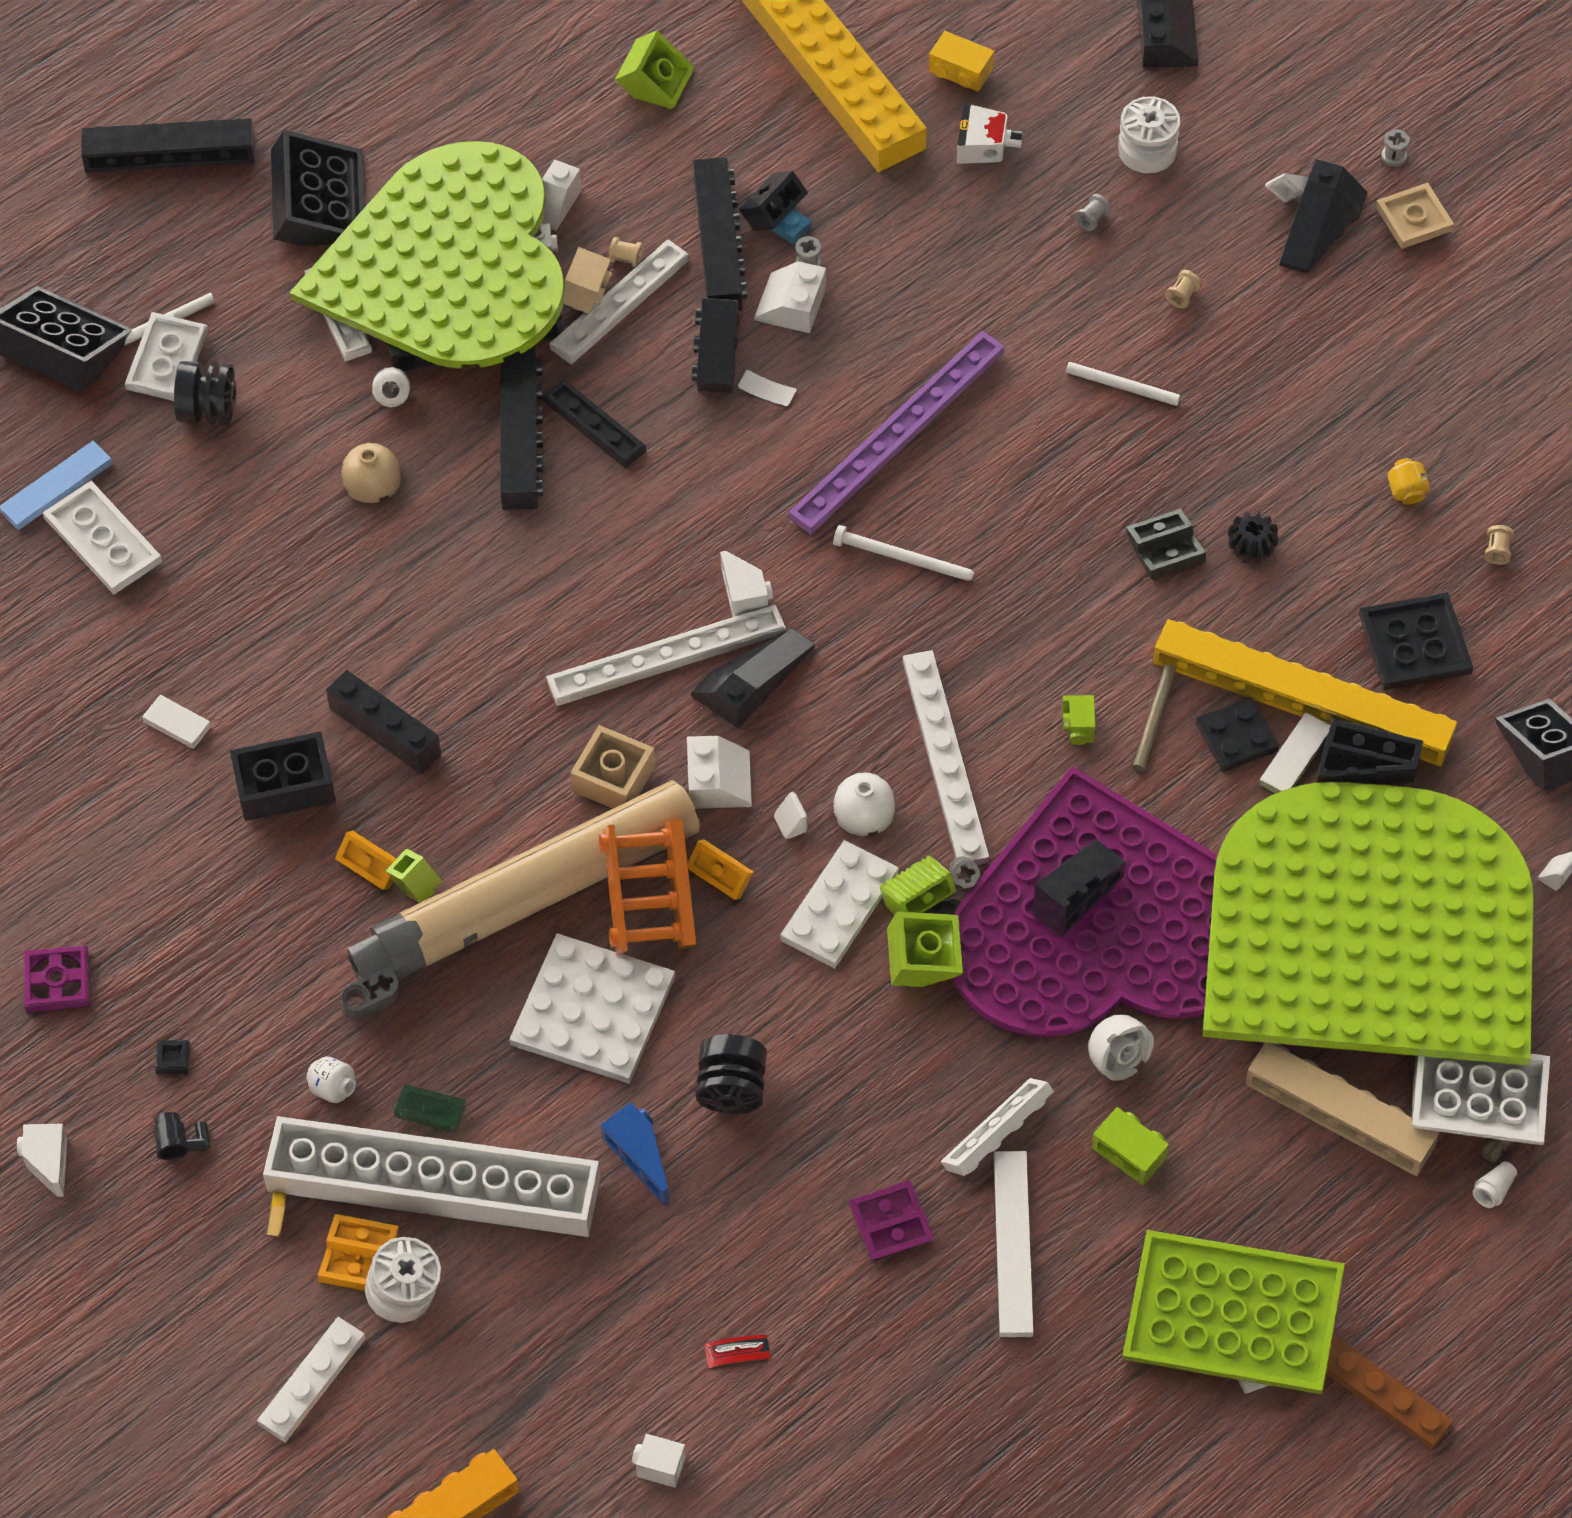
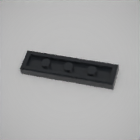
(594, 423)

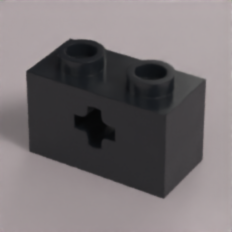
(773, 201)

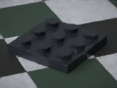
(1415, 641)

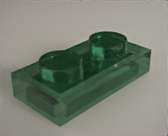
(430, 1108)

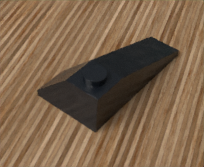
(1325, 210)
(747, 681)

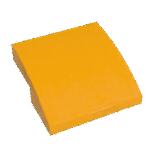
(351, 1249)

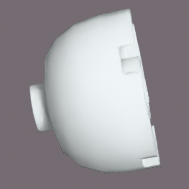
(864, 804)
(1119, 1046)

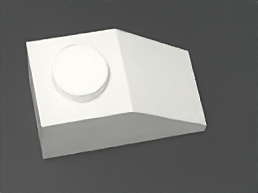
(562, 188)
(744, 585)
(45, 1154)

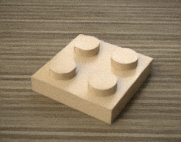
(1414, 215)

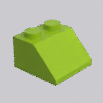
(655, 71)
(923, 948)

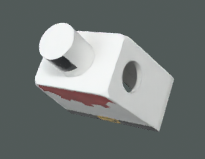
(984, 135)

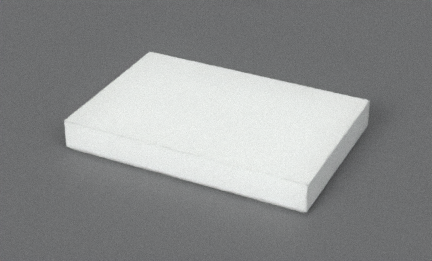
(161, 349)

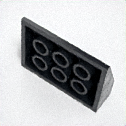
(314, 189)
(59, 338)

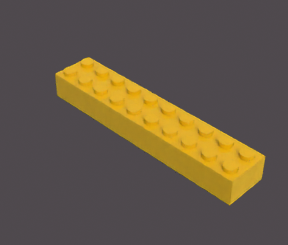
(843, 78)

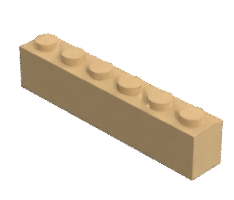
(1340, 1107)

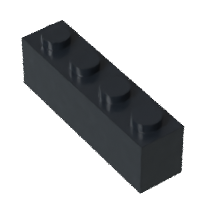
(383, 721)

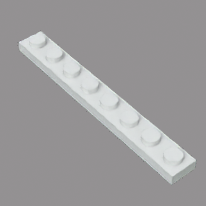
(945, 757)

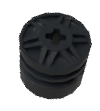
(201, 392)
(731, 1074)

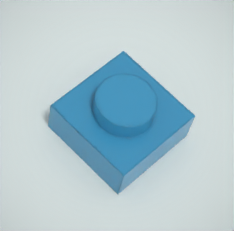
(793, 226)

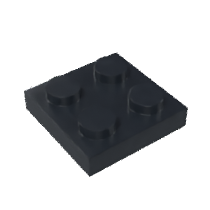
(1237, 734)

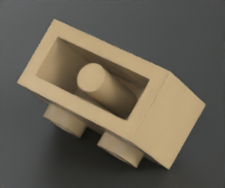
(585, 280)

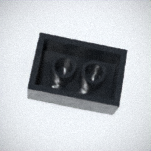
(282, 776)

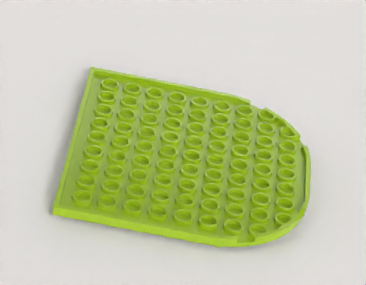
(1372, 926)

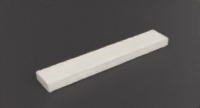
(619, 301)
(1013, 1244)

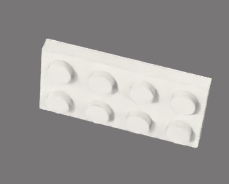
(102, 537)
(838, 904)

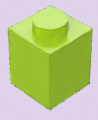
(414, 876)

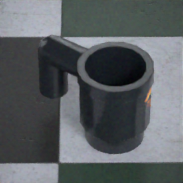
(171, 1137)

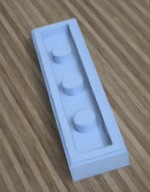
(55, 485)

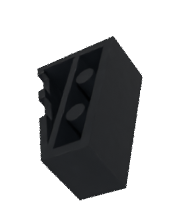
(1368, 755)

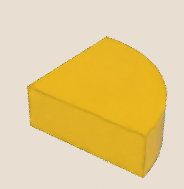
(276, 1213)

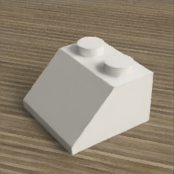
(793, 296)
(718, 773)

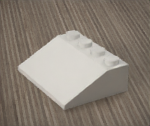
(1482, 1098)

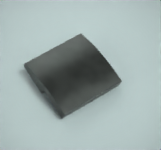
(1166, 544)

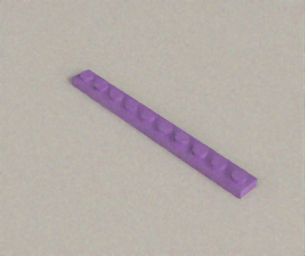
(896, 432)

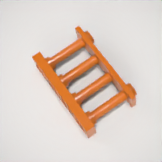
(674, 869)

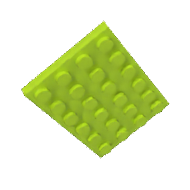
(1234, 1311)

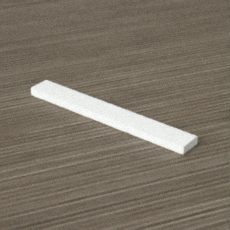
(665, 655)

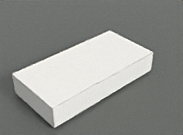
(176, 721)

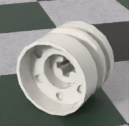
(1149, 134)
(399, 1296)

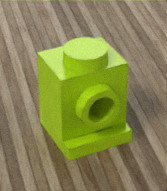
(1079, 718)

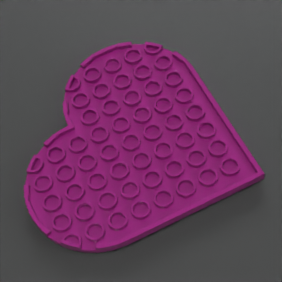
(1133, 947)

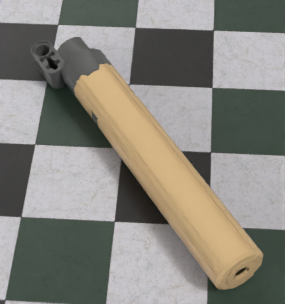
(504, 896)

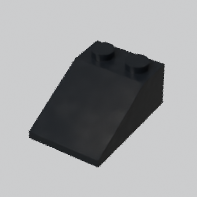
(1541, 742)

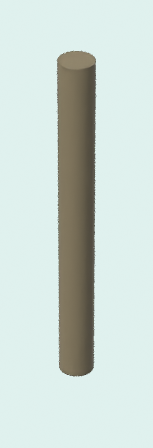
(1154, 718)

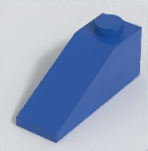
(633, 1140)

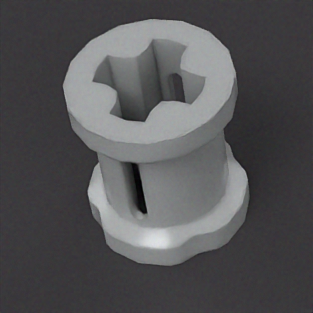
(1401, 154)
(1093, 212)
(808, 250)
(973, 875)

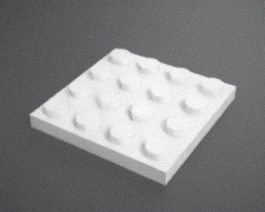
(592, 1008)

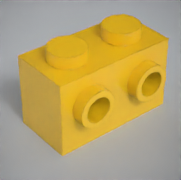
(961, 61)

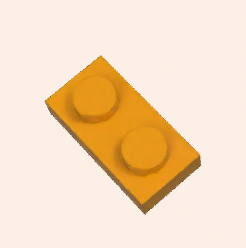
(366, 859)
(719, 869)

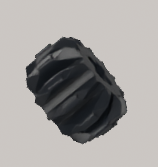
(1253, 536)

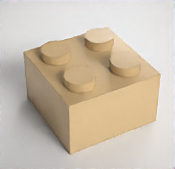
(612, 768)

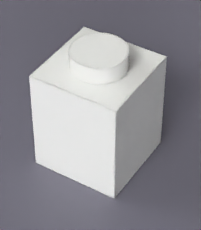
(659, 1460)

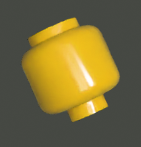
(1408, 481)

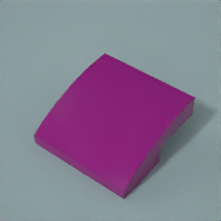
(890, 1220)

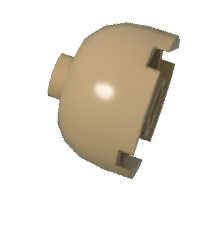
(370, 473)

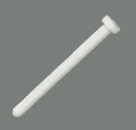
(842, 536)

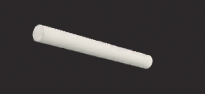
(181, 312)
(1123, 383)

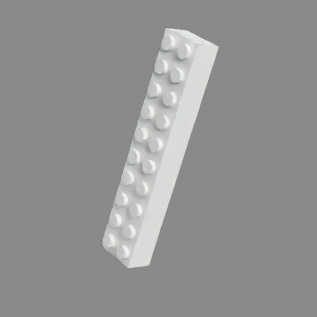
(432, 1176)

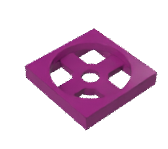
(33, 958)

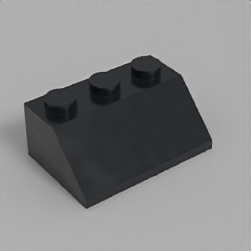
(1167, 33)

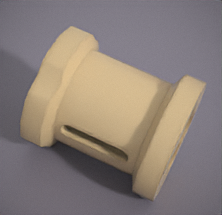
(625, 252)
(1183, 289)
(1499, 544)

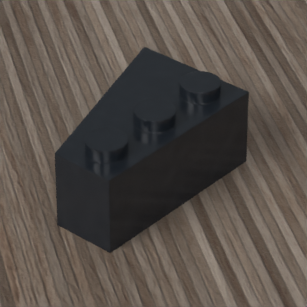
(716, 345)
(1076, 887)

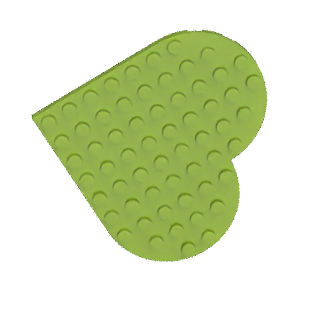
(446, 260)

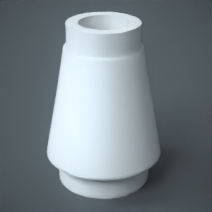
(1493, 1186)

